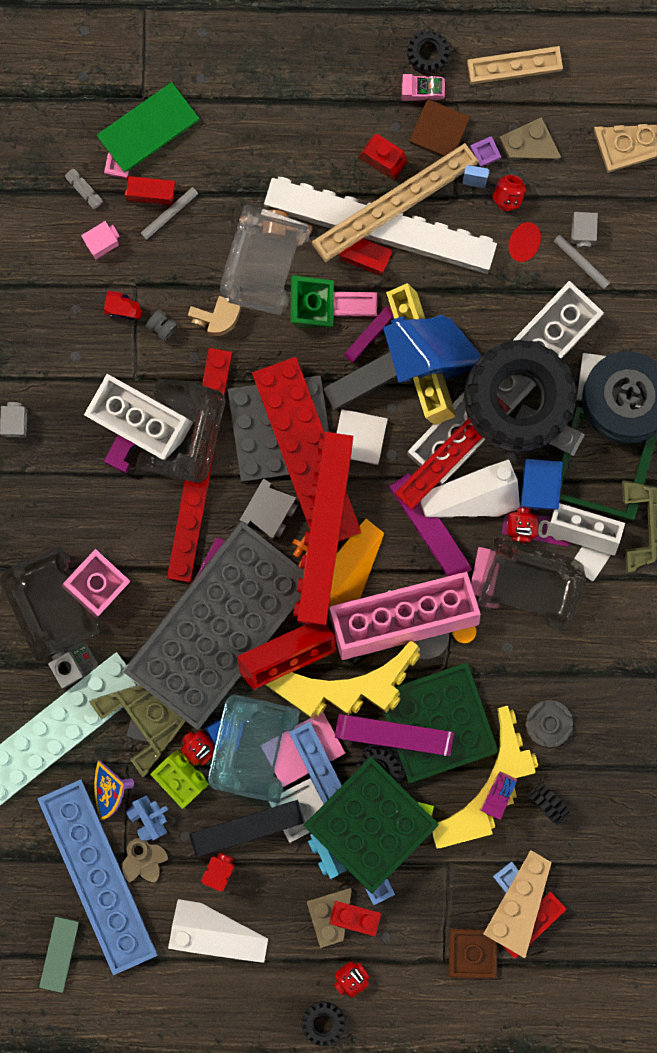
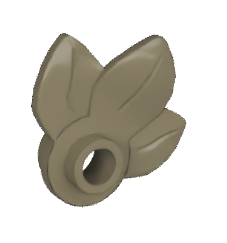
(143, 864)

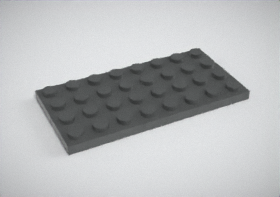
(221, 615)

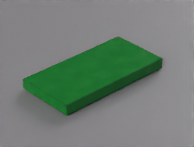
(148, 127)

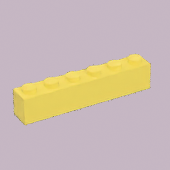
(431, 388)

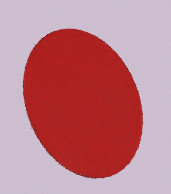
(524, 242)

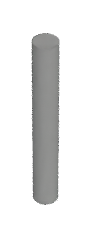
(169, 213)
(581, 261)

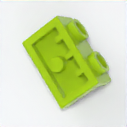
(179, 778)

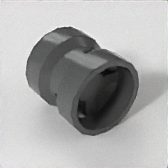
(161, 325)

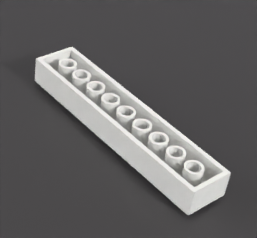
(556, 327)

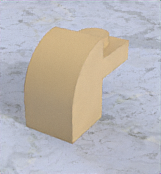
(220, 321)

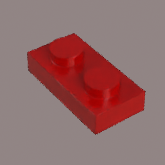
(355, 918)

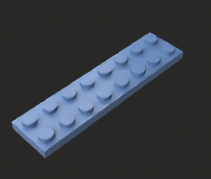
(97, 877)

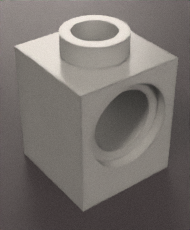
(584, 229)
(13, 420)
(76, 672)

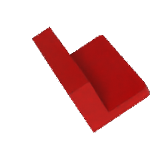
(150, 190)
(367, 256)

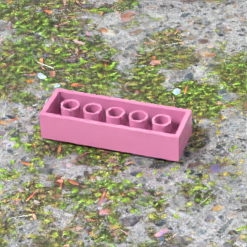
(404, 615)

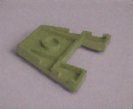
(635, 493)
(150, 715)

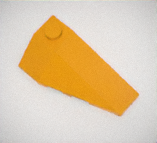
(354, 564)

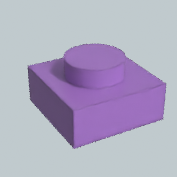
(485, 151)

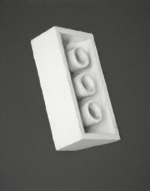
(138, 417)

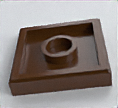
(439, 128)
(471, 954)

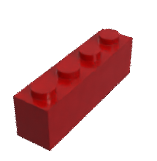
(286, 654)

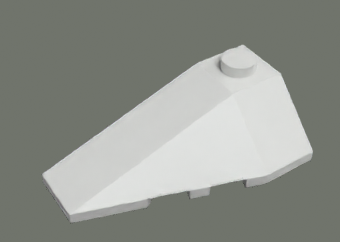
(482, 493)
(208, 932)

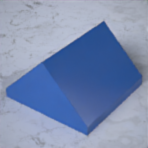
(541, 484)

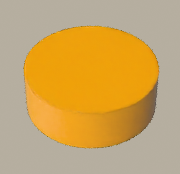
(465, 635)

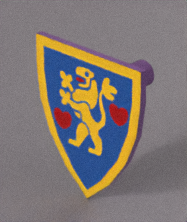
(109, 790)

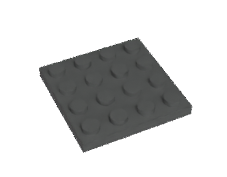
(254, 438)

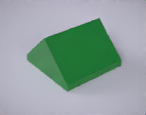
(312, 302)

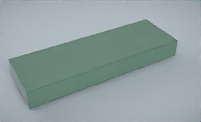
(59, 954)

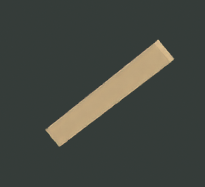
(394, 203)

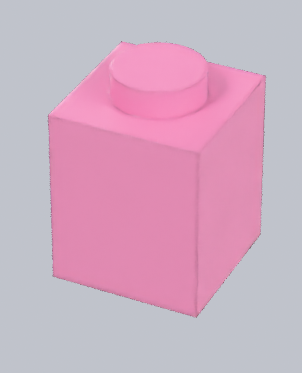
(101, 239)

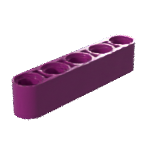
(435, 536)
(394, 735)

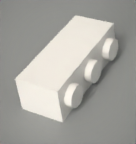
(586, 529)

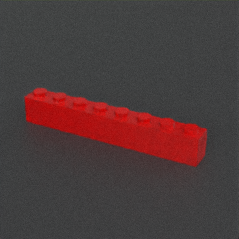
(325, 528)

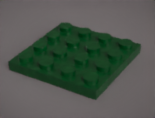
(448, 704)
(371, 825)

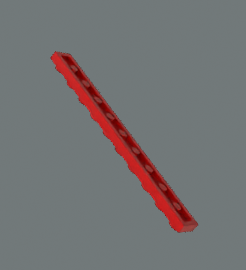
(193, 493)

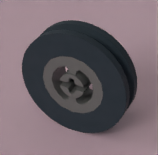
(617, 418)

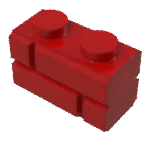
(218, 872)

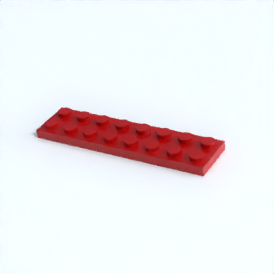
(298, 433)

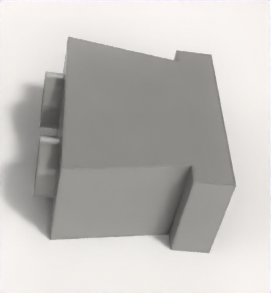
(269, 510)

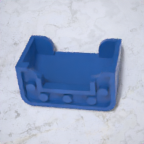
(429, 348)

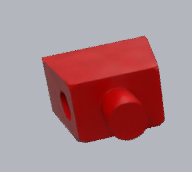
(384, 156)

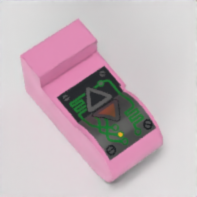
(422, 88)

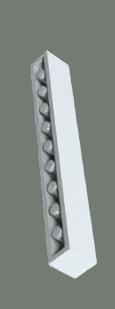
(401, 232)

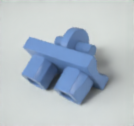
(150, 815)

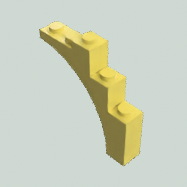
(347, 695)
(470, 821)

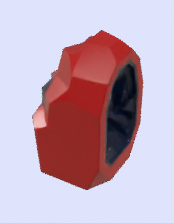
(121, 306)

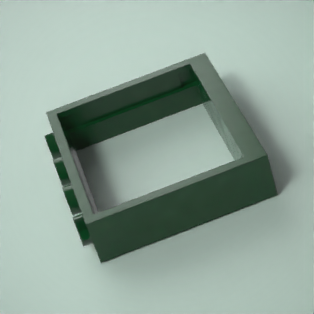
(640, 476)

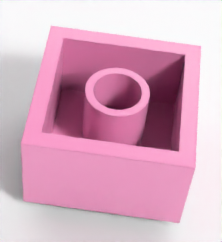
(95, 583)

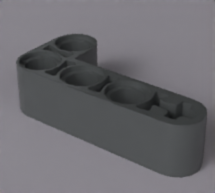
(361, 382)

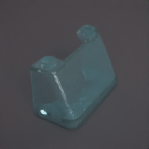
(249, 747)

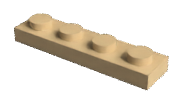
(514, 65)

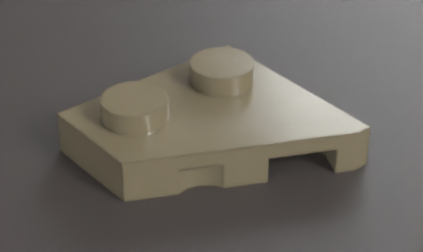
(530, 142)
(320, 912)

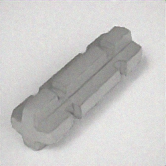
(84, 188)

